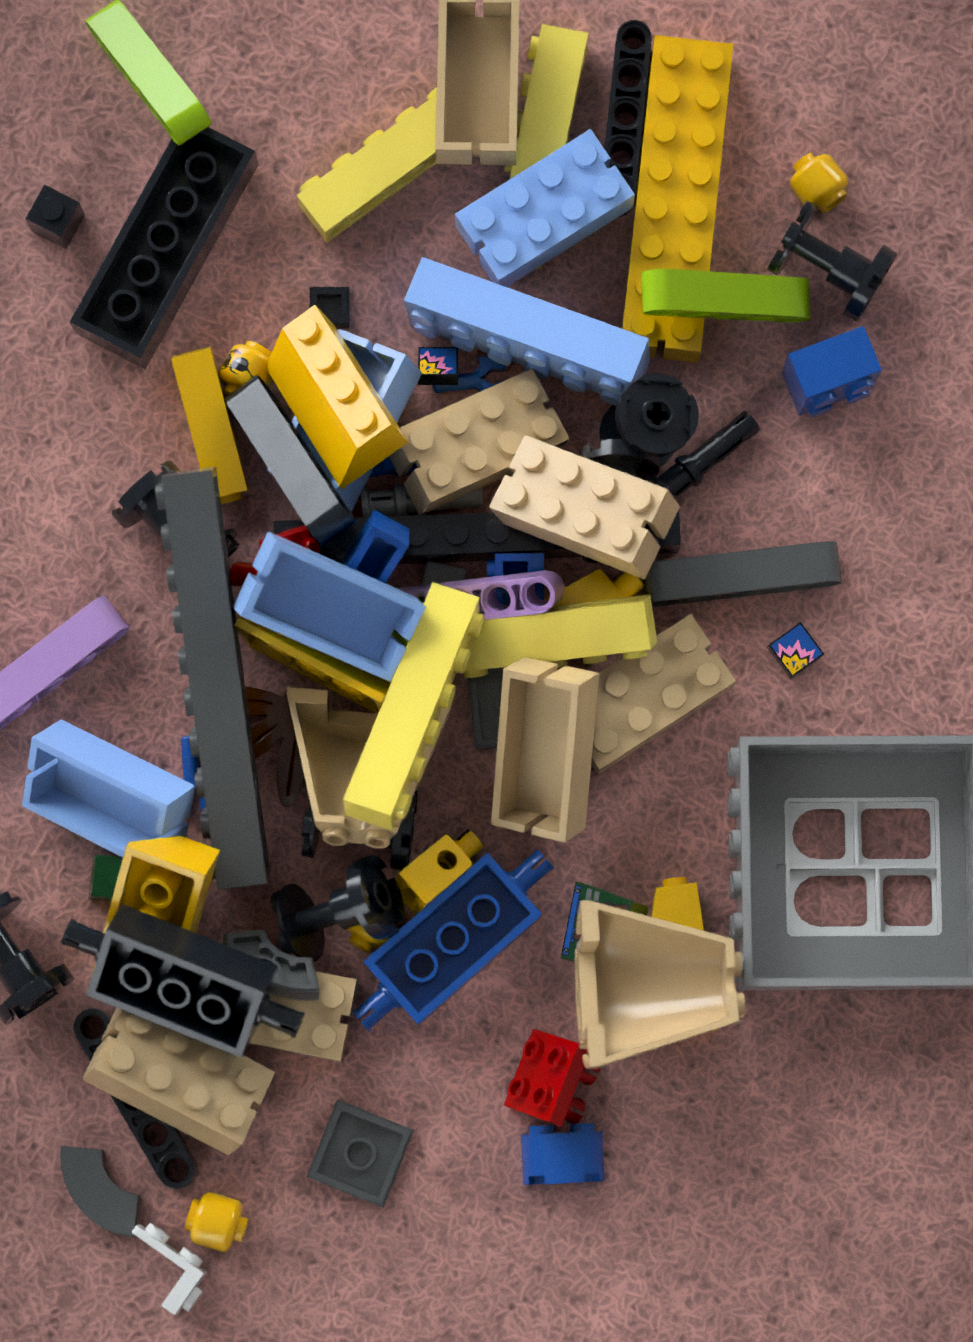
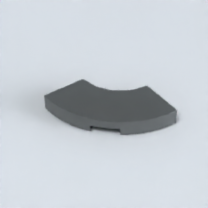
(294, 975)
(96, 1192)

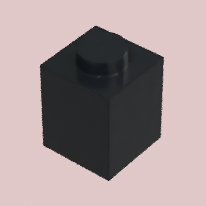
(55, 216)

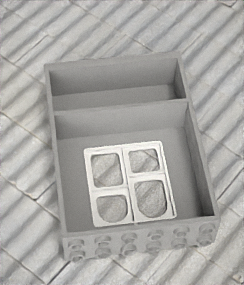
(797, 774)

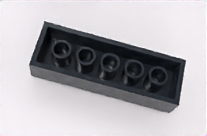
(164, 245)

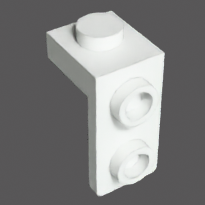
(185, 1291)

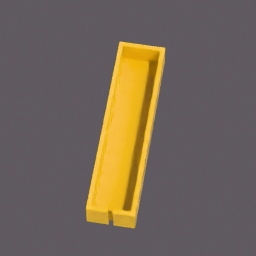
(678, 181)

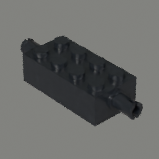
(181, 980)

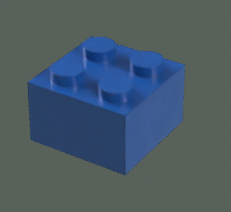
(831, 372)

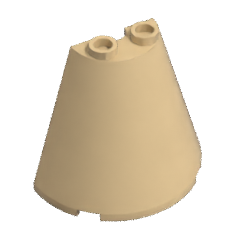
(329, 754)
(649, 983)

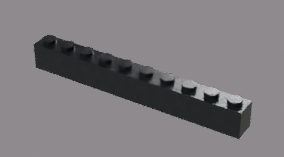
(464, 538)

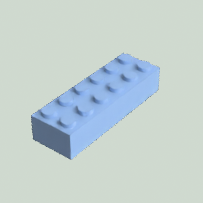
(525, 331)

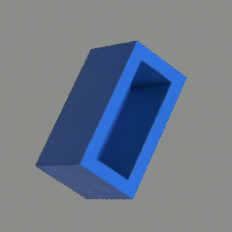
(378, 547)

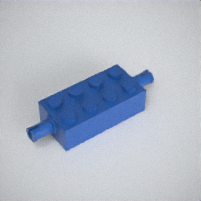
(452, 939)

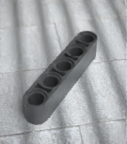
(743, 573)

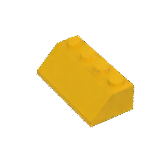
(332, 397)
(165, 880)

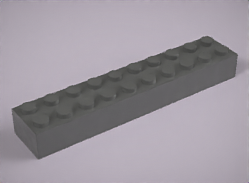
(215, 676)

